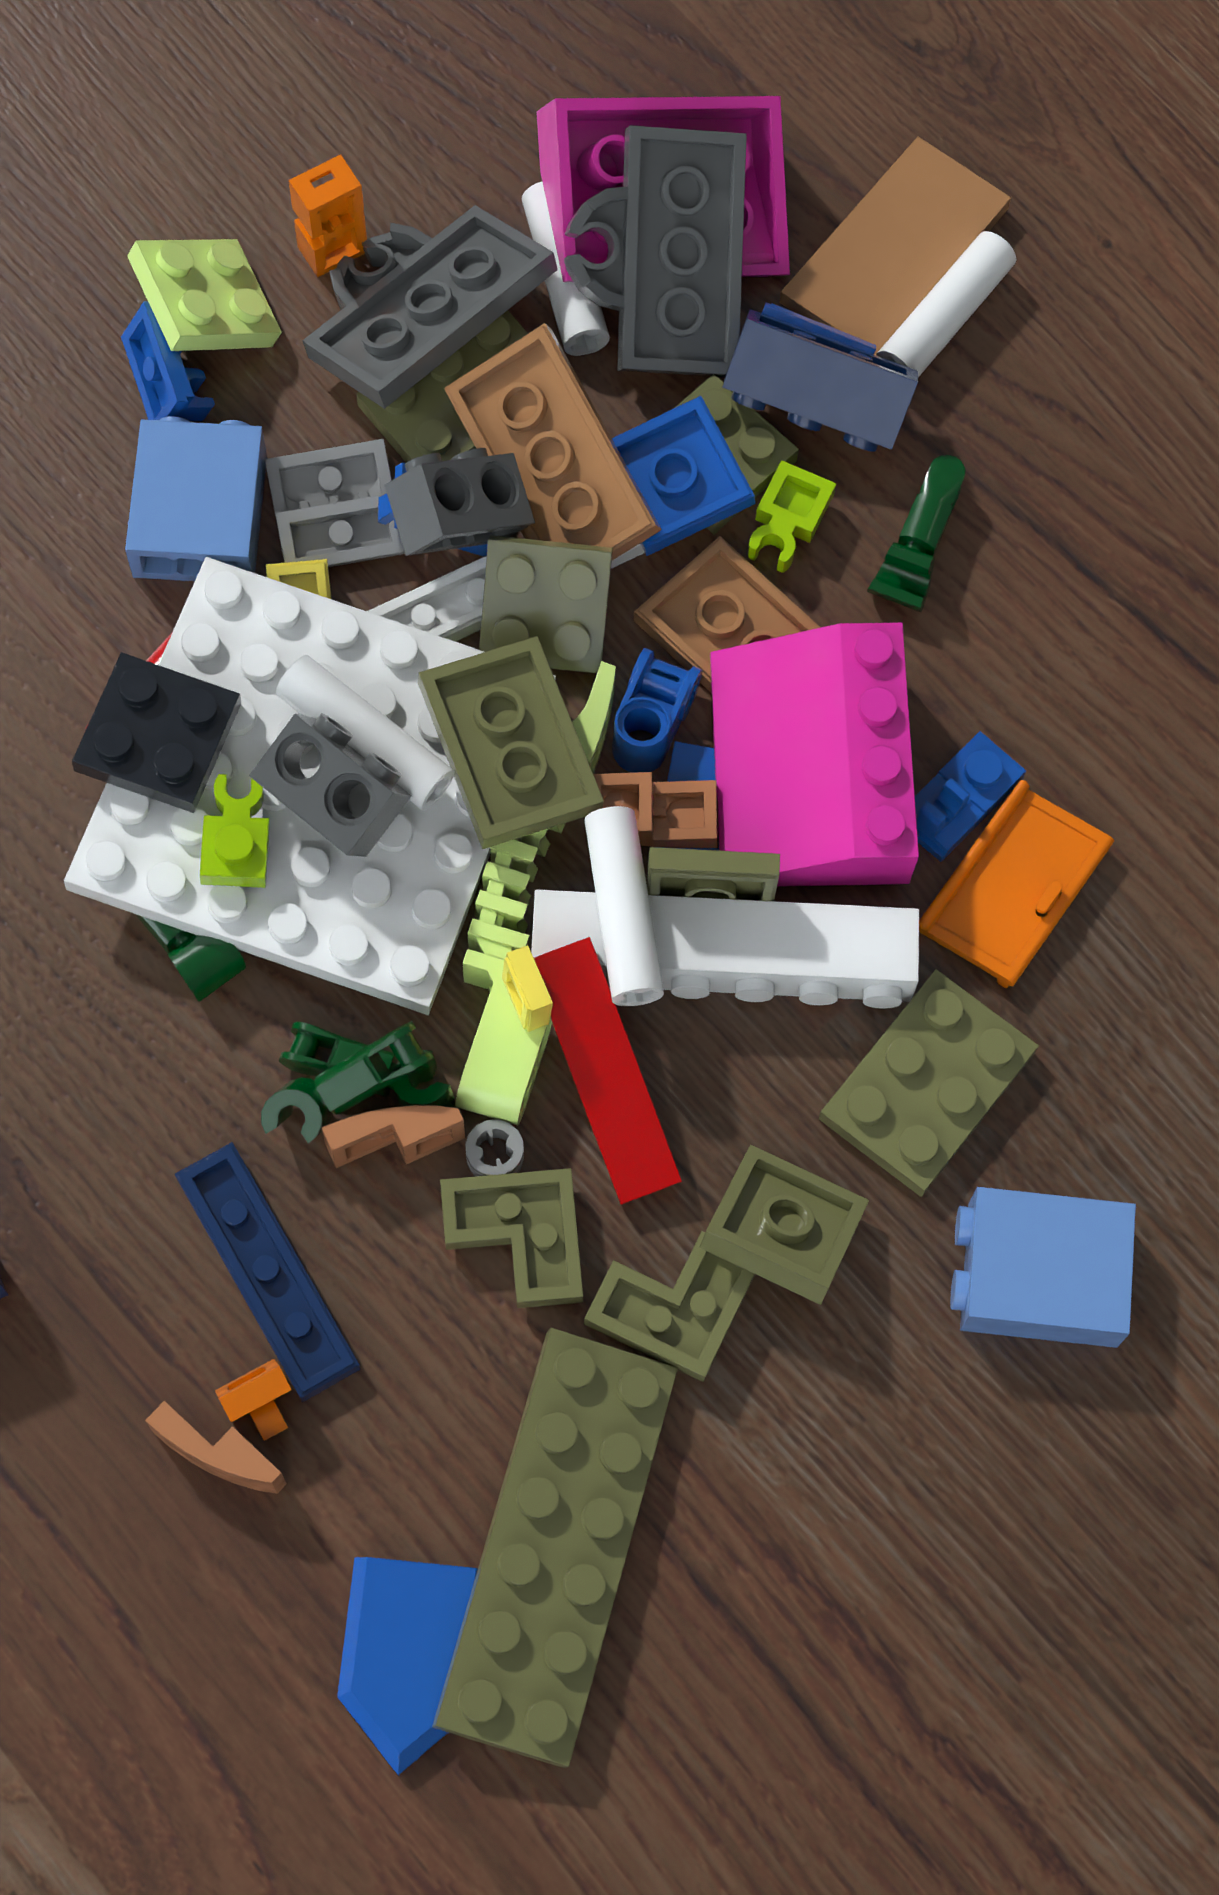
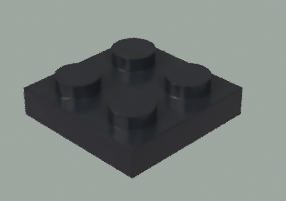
(156, 732)

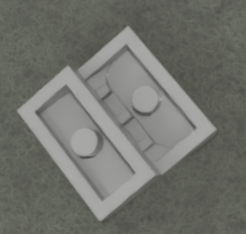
(330, 504)

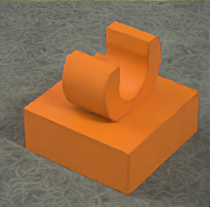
(255, 1395)

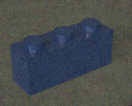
(820, 382)

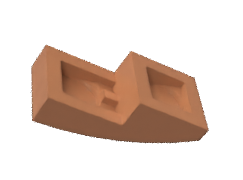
(666, 812)
(413, 1128)
(229, 1458)

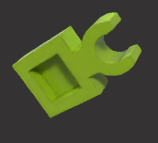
(790, 510)
(235, 844)

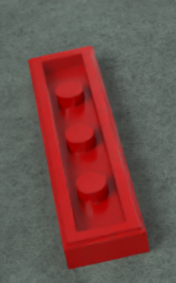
(606, 1072)

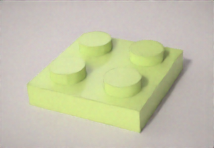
(204, 294)

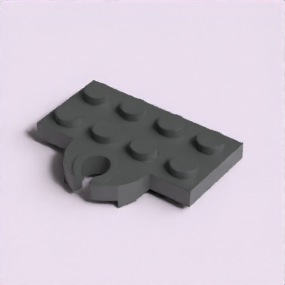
(670, 250)
(423, 300)

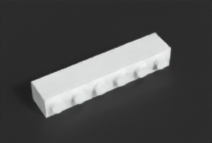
(757, 946)

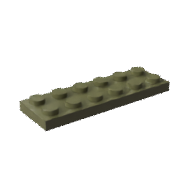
(556, 1549)

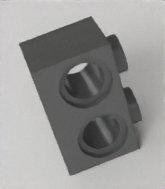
(458, 501)
(325, 795)

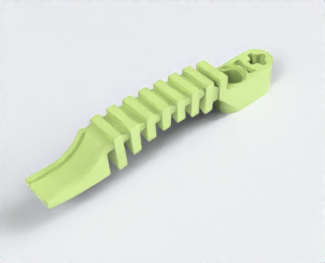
(503, 1053)

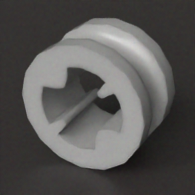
(487, 1131)

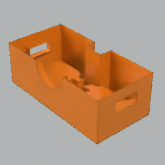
(329, 215)

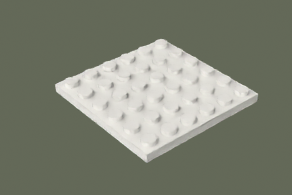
(353, 920)

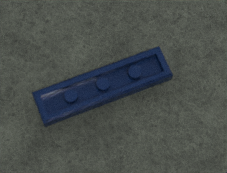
(267, 1272)

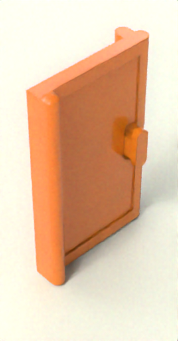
(1020, 865)

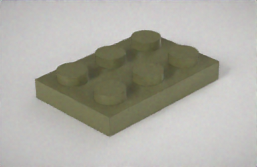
(424, 416)
(510, 742)
(928, 1082)

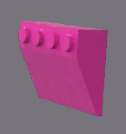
(584, 155)
(817, 754)

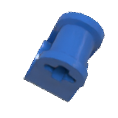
(654, 702)

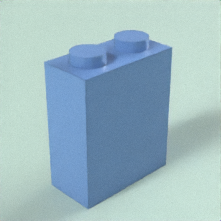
(195, 497)
(1045, 1267)

